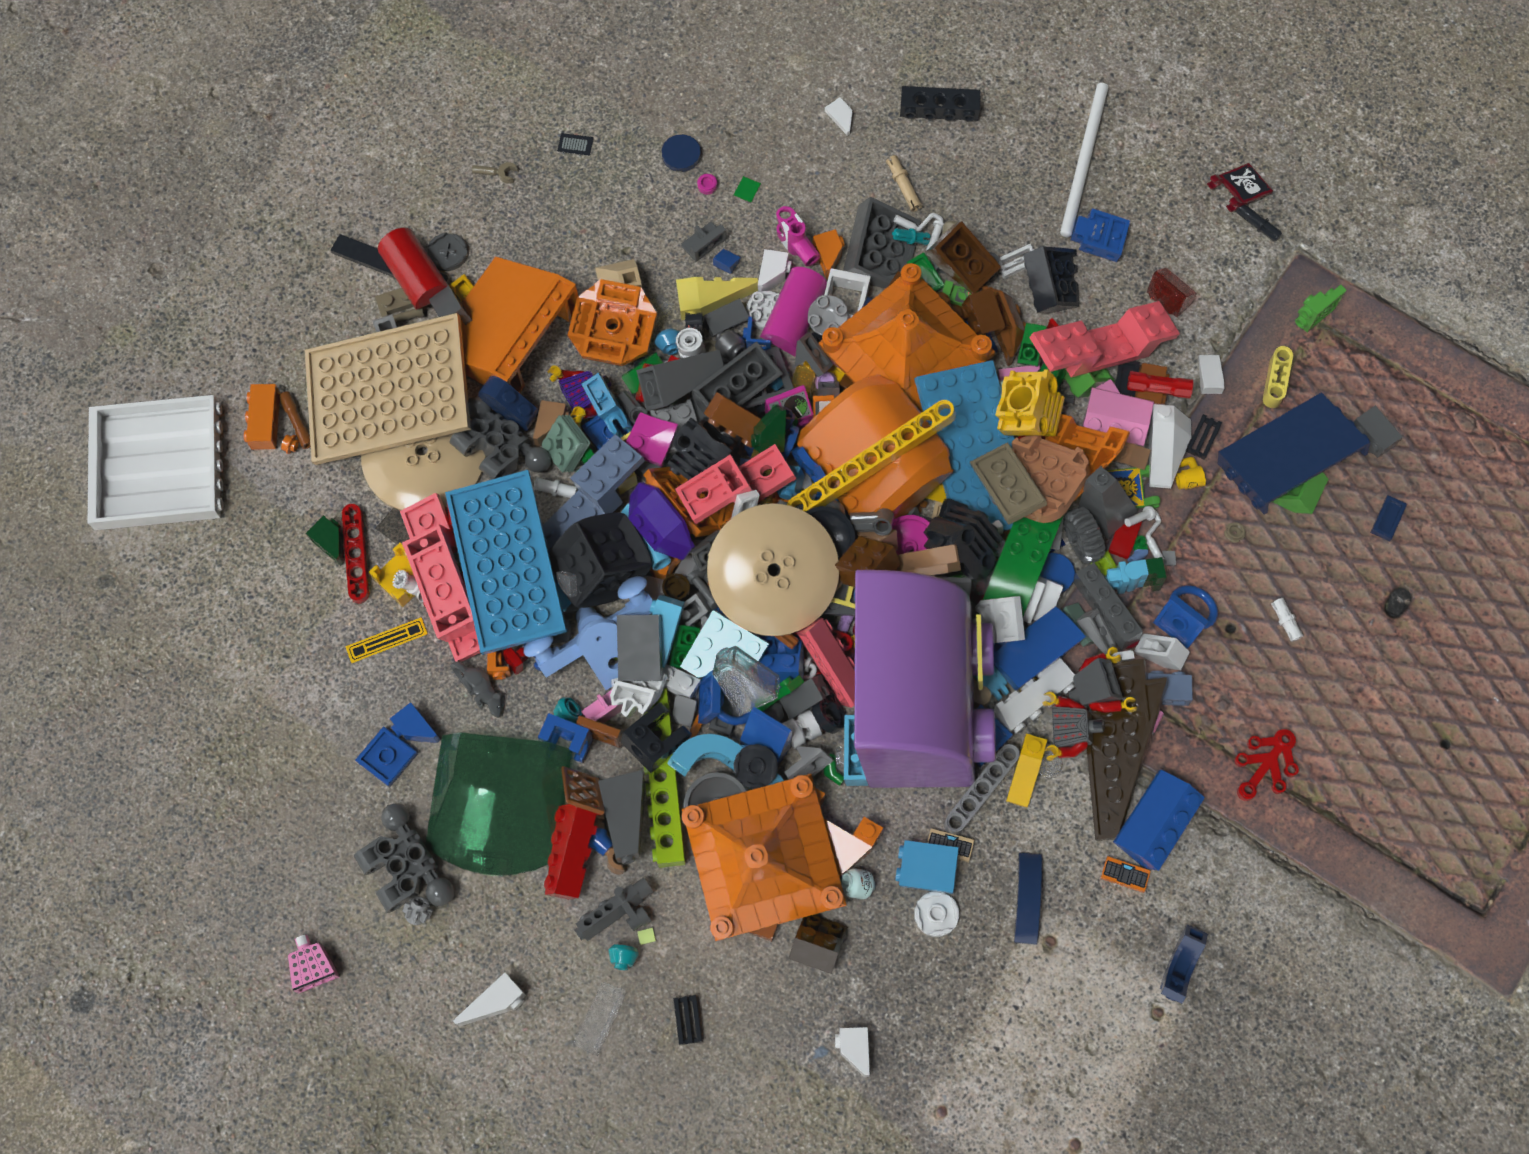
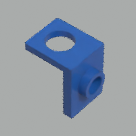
(747, 335)

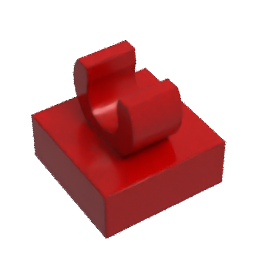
(515, 659)

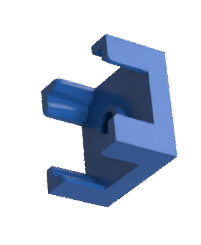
(557, 727)

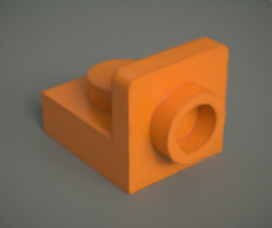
(494, 660)

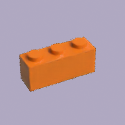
(262, 416)

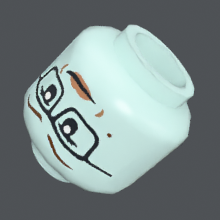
(858, 883)

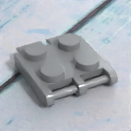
(676, 414)

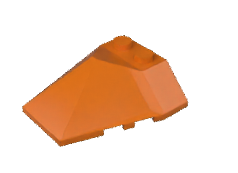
(1097, 445)

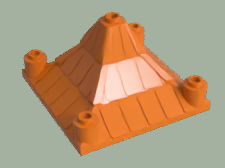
(905, 336)
(763, 857)

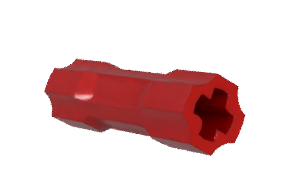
(1173, 386)

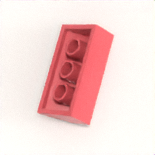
(830, 660)

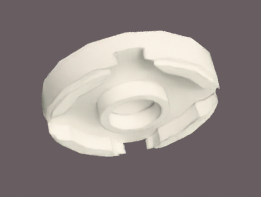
(936, 914)

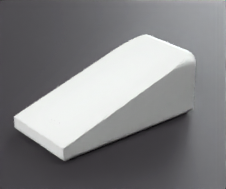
(1210, 374)

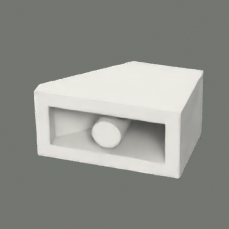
(773, 269)
(1162, 651)
(854, 1048)

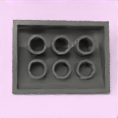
(872, 246)

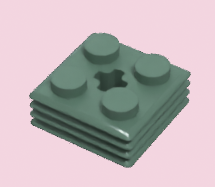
(565, 443)

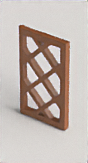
(581, 802)

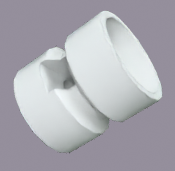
(690, 343)
(803, 728)

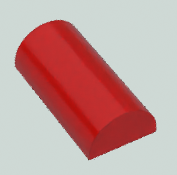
(411, 266)

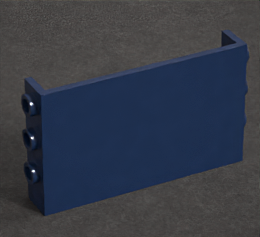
(1291, 450)

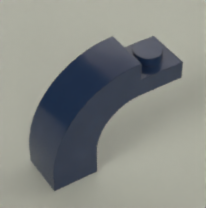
(1182, 963)

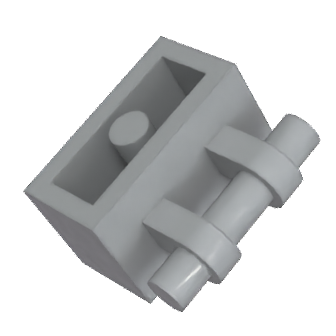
(695, 610)

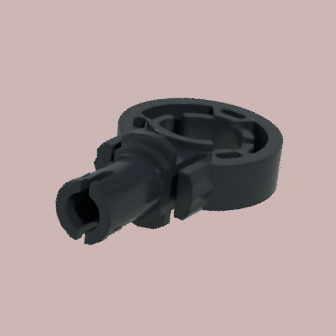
(831, 706)

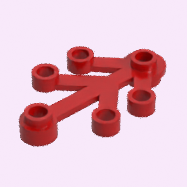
(1268, 761)

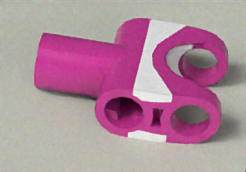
(795, 238)

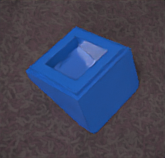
(726, 261)

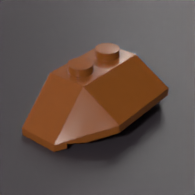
(1012, 335)

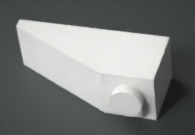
(495, 1000)

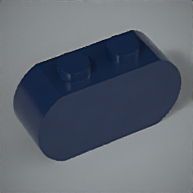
(508, 402)

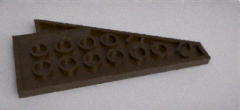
(1121, 749)

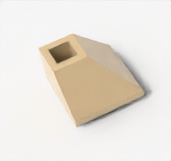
(621, 272)

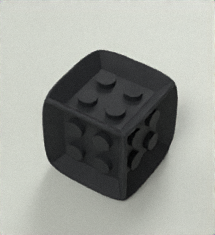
(602, 555)

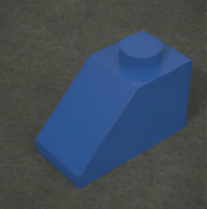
(412, 725)

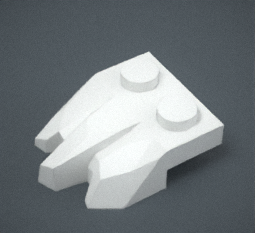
(1005, 616)
(637, 695)

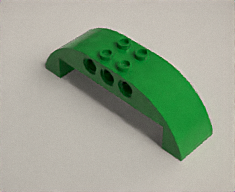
(1022, 560)

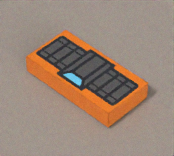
(1125, 874)

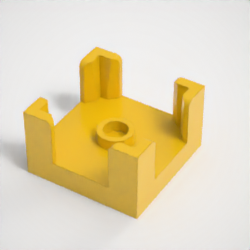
(385, 575)

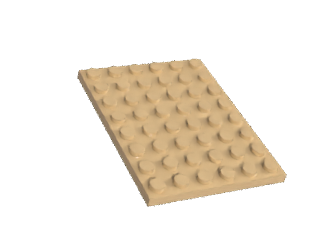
(387, 389)

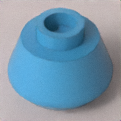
(667, 341)

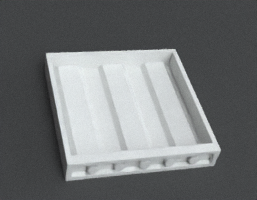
(154, 462)

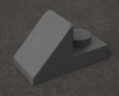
(810, 351)

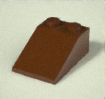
(963, 258)

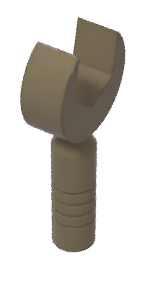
(503, 169)

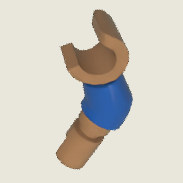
(603, 845)

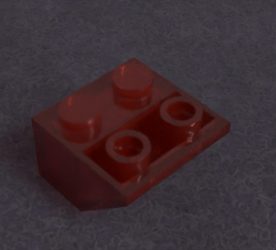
(1171, 292)

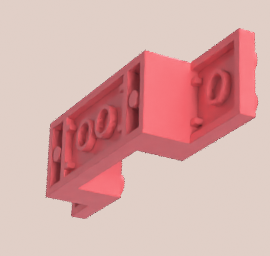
(1091, 350)
(438, 576)

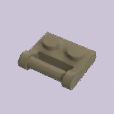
(394, 302)

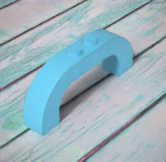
(705, 747)

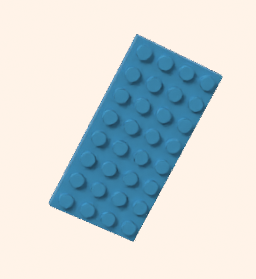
(974, 432)
(505, 562)

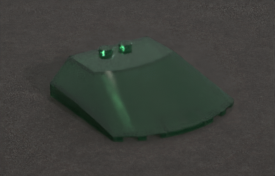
(496, 802)

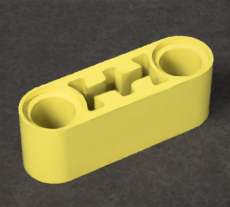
(1284, 368)

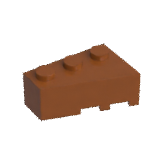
(732, 417)

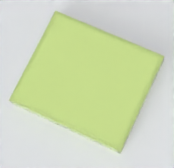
(646, 936)

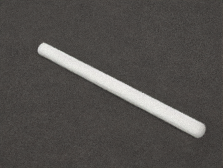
(1084, 160)

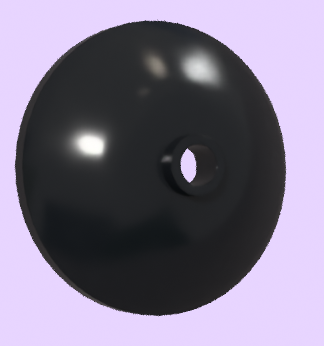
(836, 525)

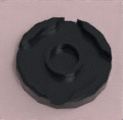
(755, 766)

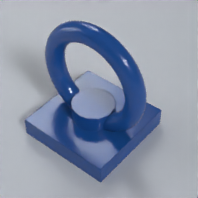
(1183, 621)
(710, 703)

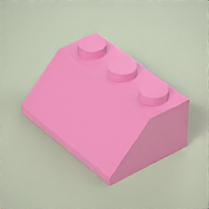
(1118, 411)

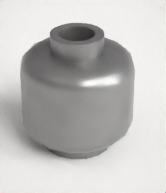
(729, 344)

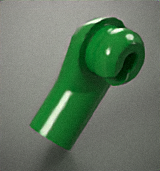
(831, 773)

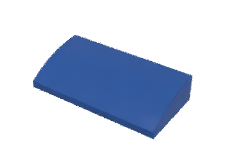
(1043, 645)

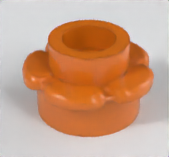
(289, 444)

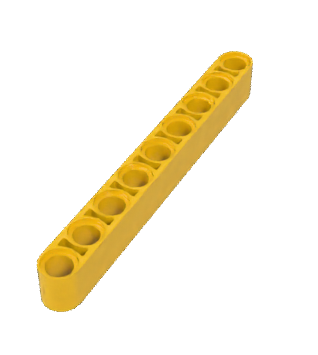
(878, 450)

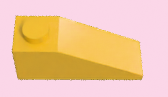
(1026, 770)

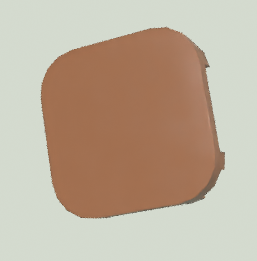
(1055, 471)

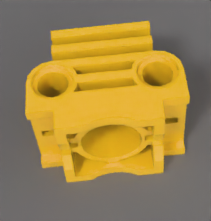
(1029, 404)

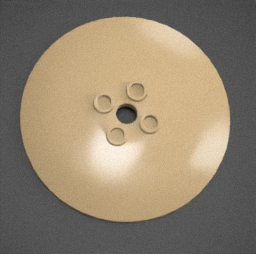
(404, 477)
(741, 561)

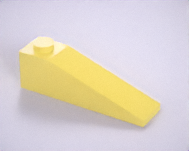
(706, 296)

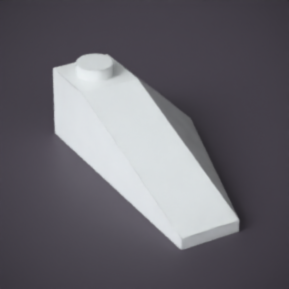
(1168, 442)

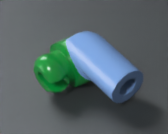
(1140, 549)

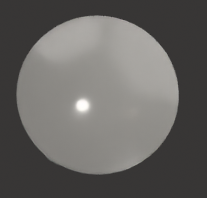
(827, 313)

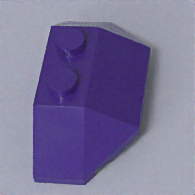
(659, 522)

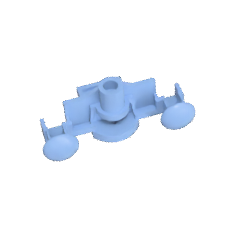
(590, 626)

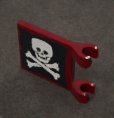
(1243, 184)

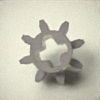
(417, 910)

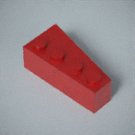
(569, 851)

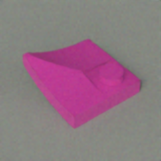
(652, 438)

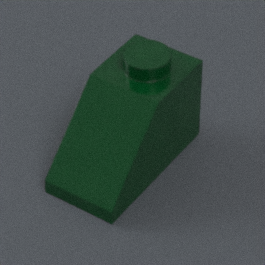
(770, 430)
(328, 538)

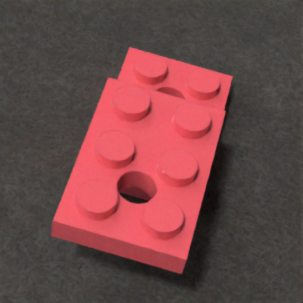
(728, 480)

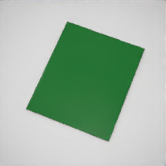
(747, 189)

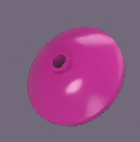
(910, 533)

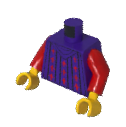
(571, 387)

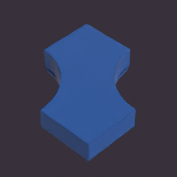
(807, 464)

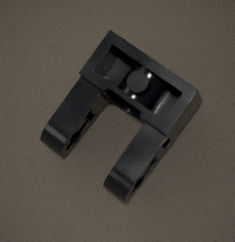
(646, 745)

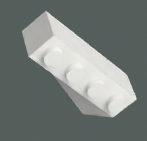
(1028, 704)

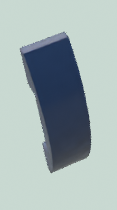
(1028, 898)

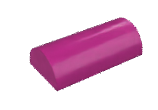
(790, 313)

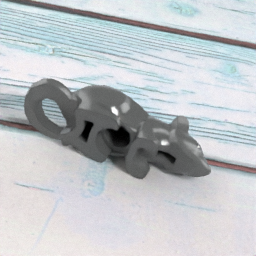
(478, 683)

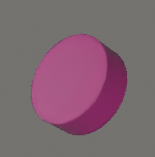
(707, 184)

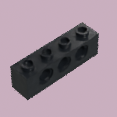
(948, 97)

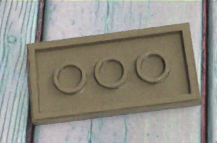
(1008, 483)

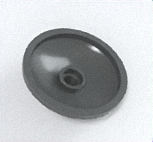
(712, 787)

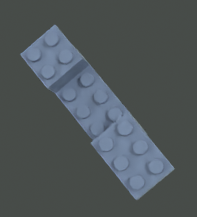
(595, 486)

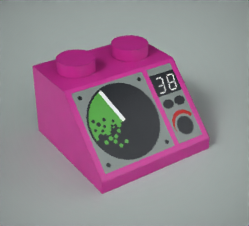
(797, 401)

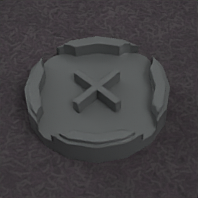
(447, 251)

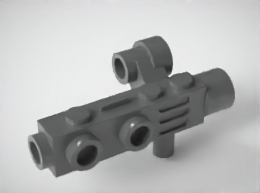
(614, 908)

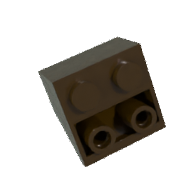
(818, 943)

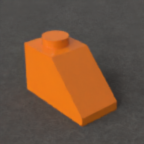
(830, 249)

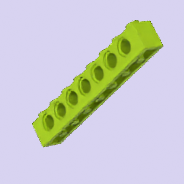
(674, 854)

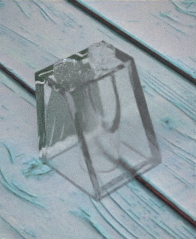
(744, 679)

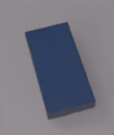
(1388, 518)

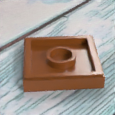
(602, 732)

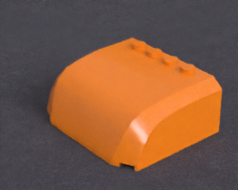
(859, 420)

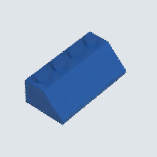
(1158, 820)

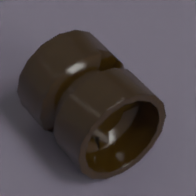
(676, 587)

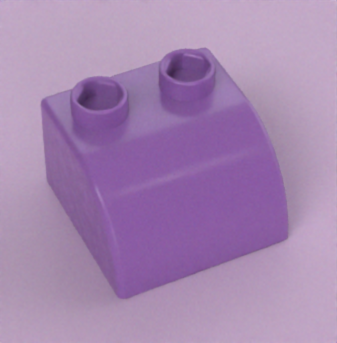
(918, 682)

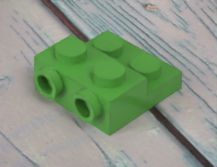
(1318, 308)

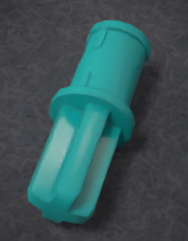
(911, 236)

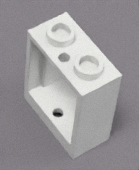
(850, 281)

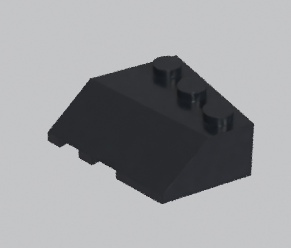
(1052, 278)

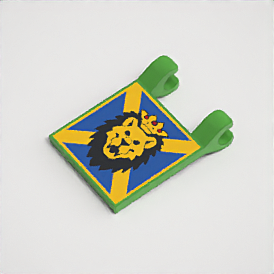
(1131, 482)

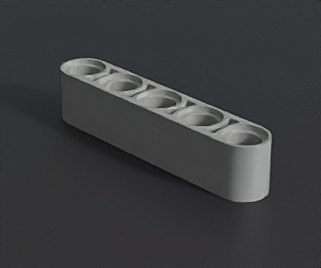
(986, 780)

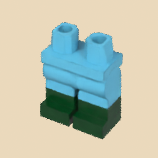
(1137, 574)

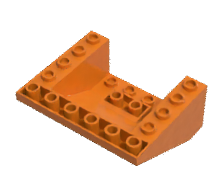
(509, 316)

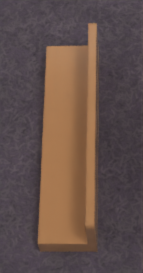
(931, 561)

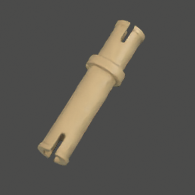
(900, 176)

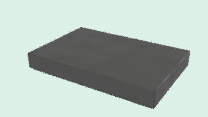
(639, 647)

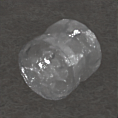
(1051, 773)

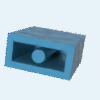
(927, 866)

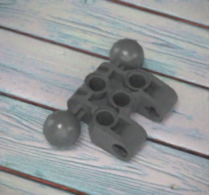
(499, 441)
(371, 858)

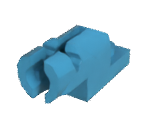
(606, 404)

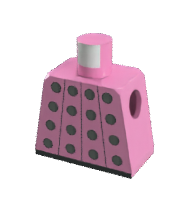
(310, 965)

